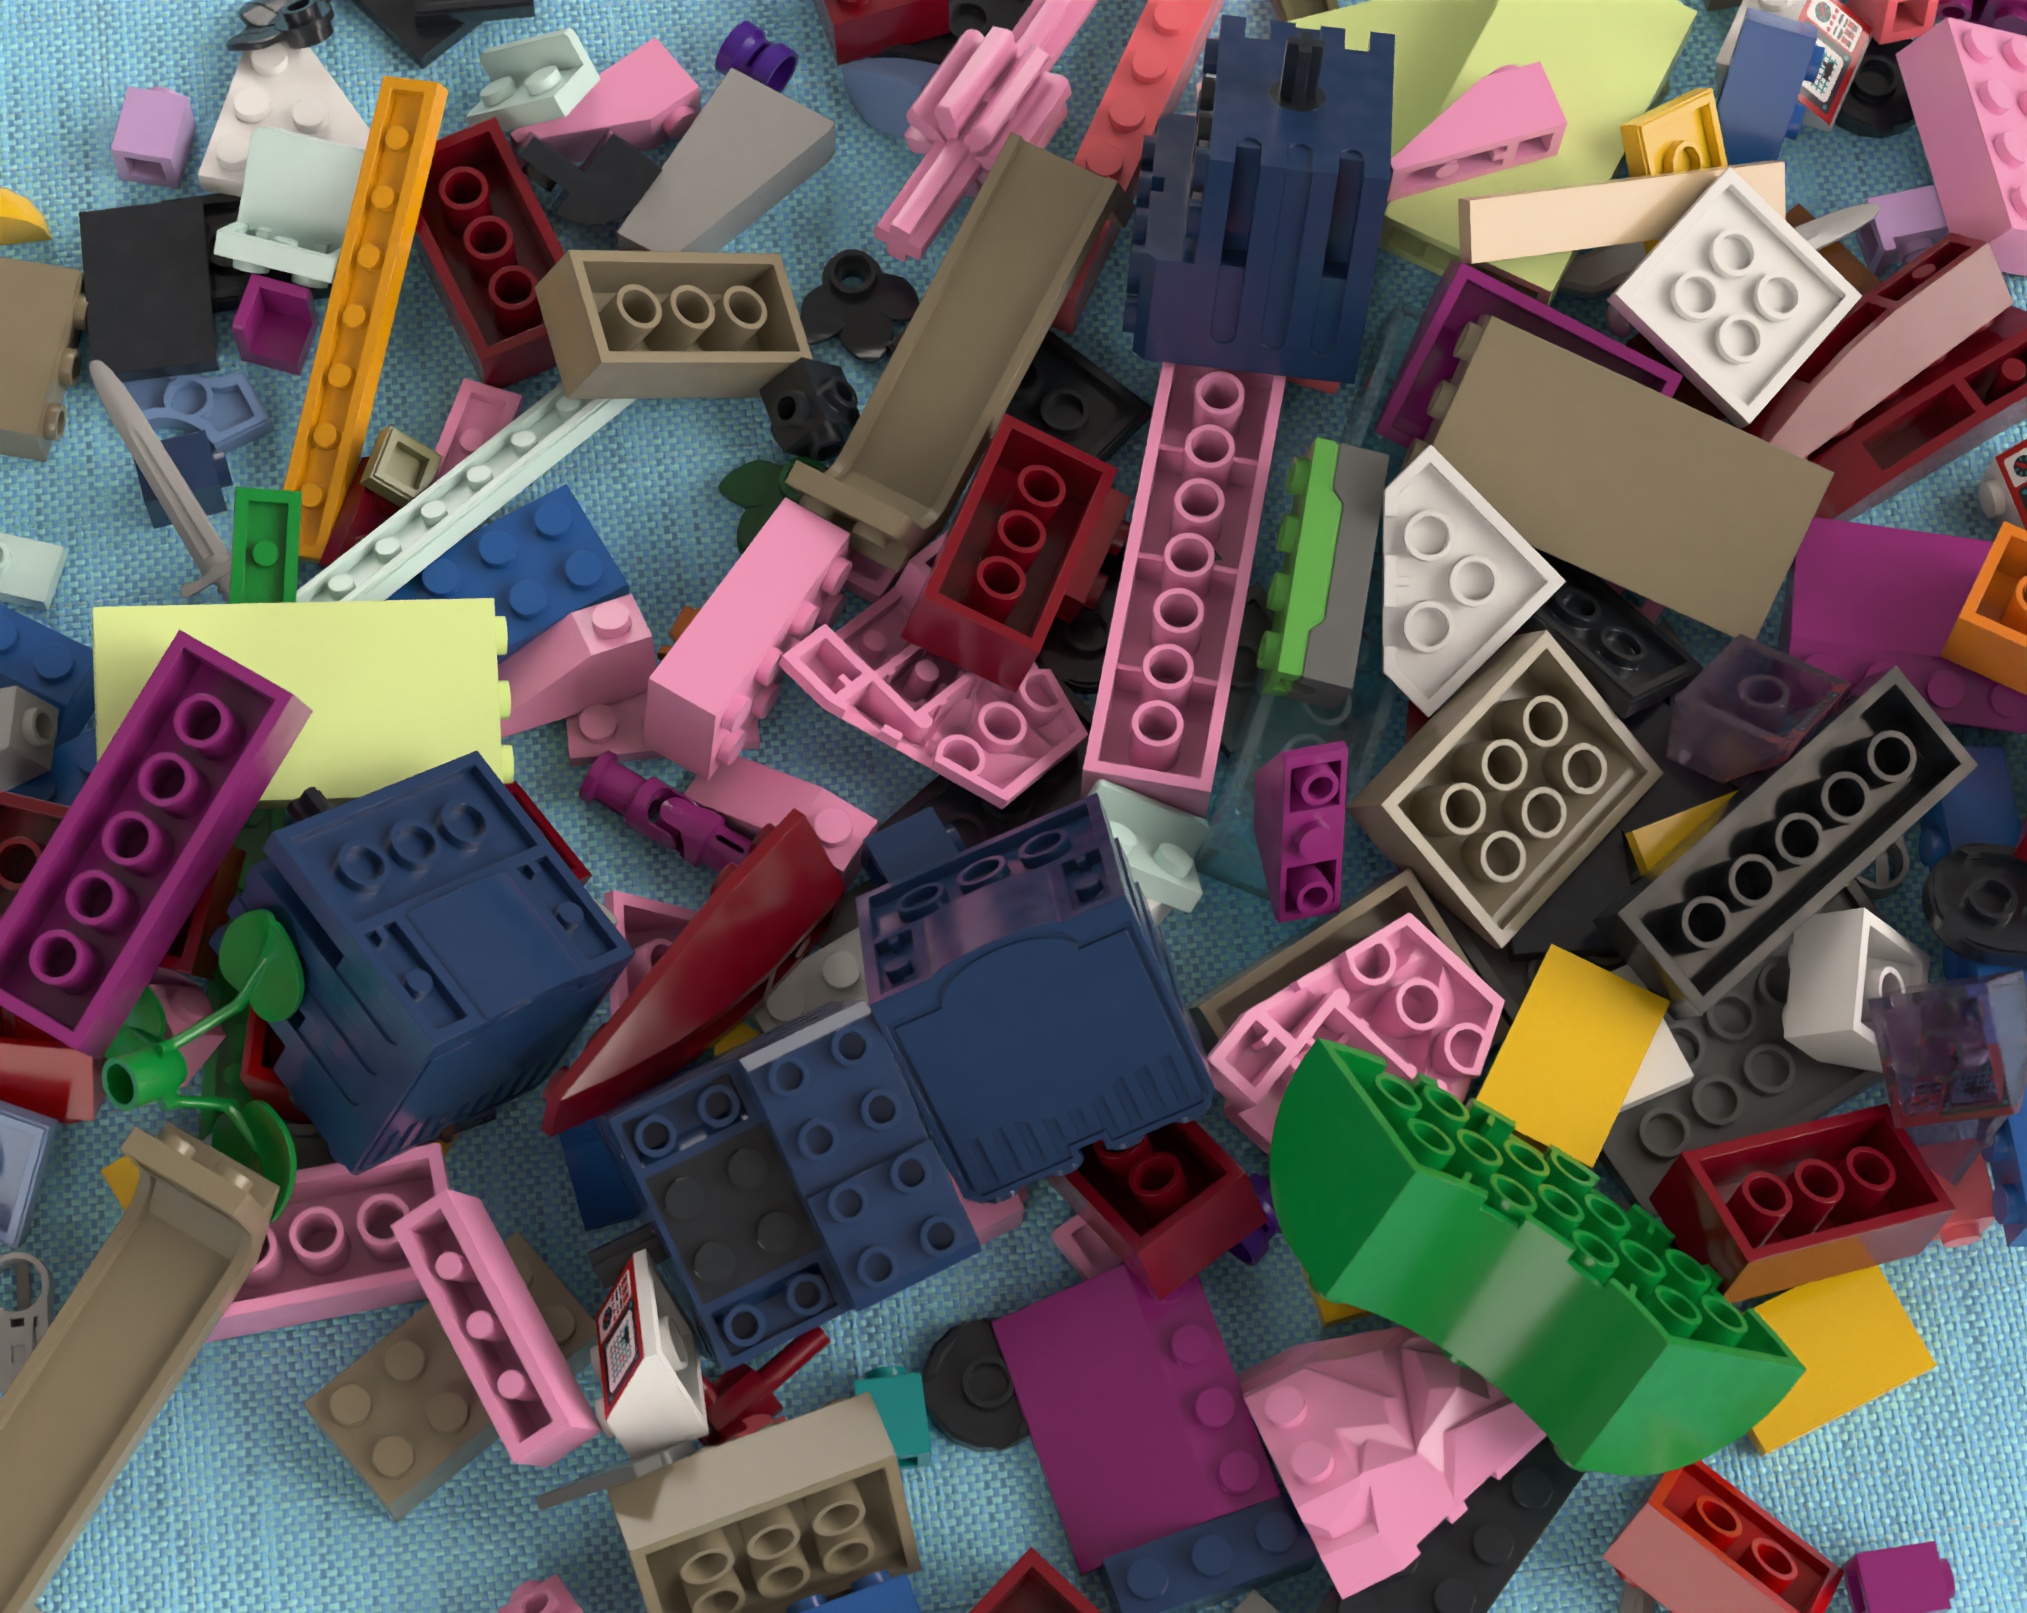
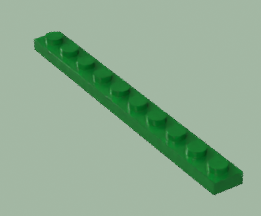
(260, 572)

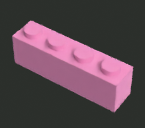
(496, 1328)

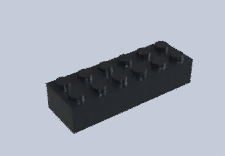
(1785, 845)

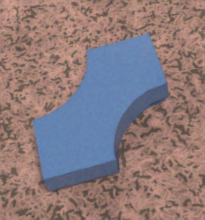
(191, 403)

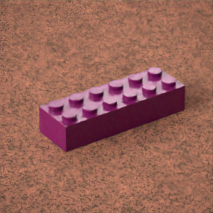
(142, 843)

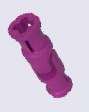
(682, 825)

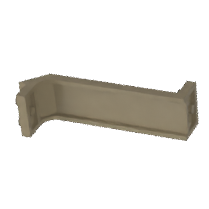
(963, 353)
(121, 1347)

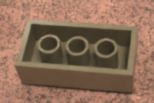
(670, 323)
(408, 1406)

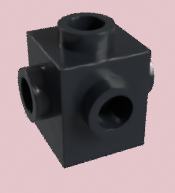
(811, 409)

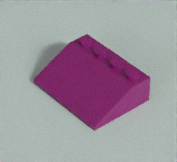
(1462, 298)
(1890, 599)
(1132, 1412)

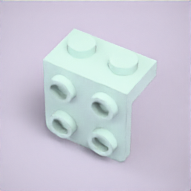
(292, 206)

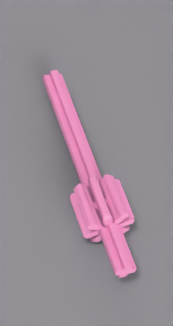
(971, 108)

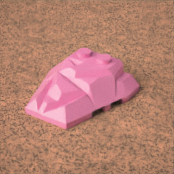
(930, 707)
(1386, 995)
(1380, 1443)

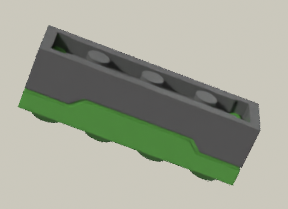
(1324, 573)

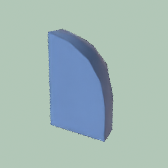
(886, 90)

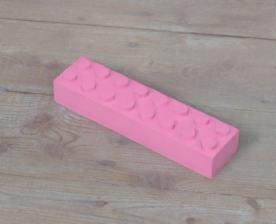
(1174, 605)

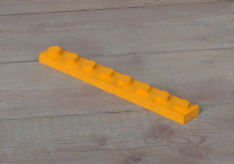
(363, 303)

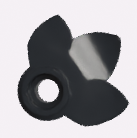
(271, 21)
(857, 314)

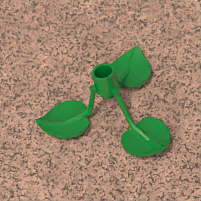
(148, 1068)

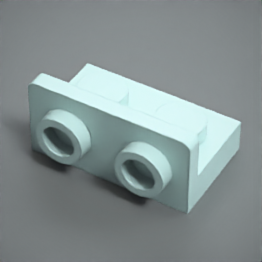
(534, 80)
(1157, 843)

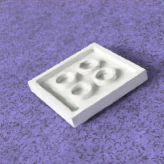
(1734, 298)

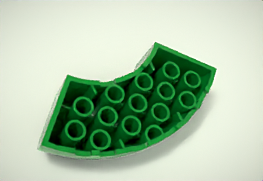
(1516, 1268)

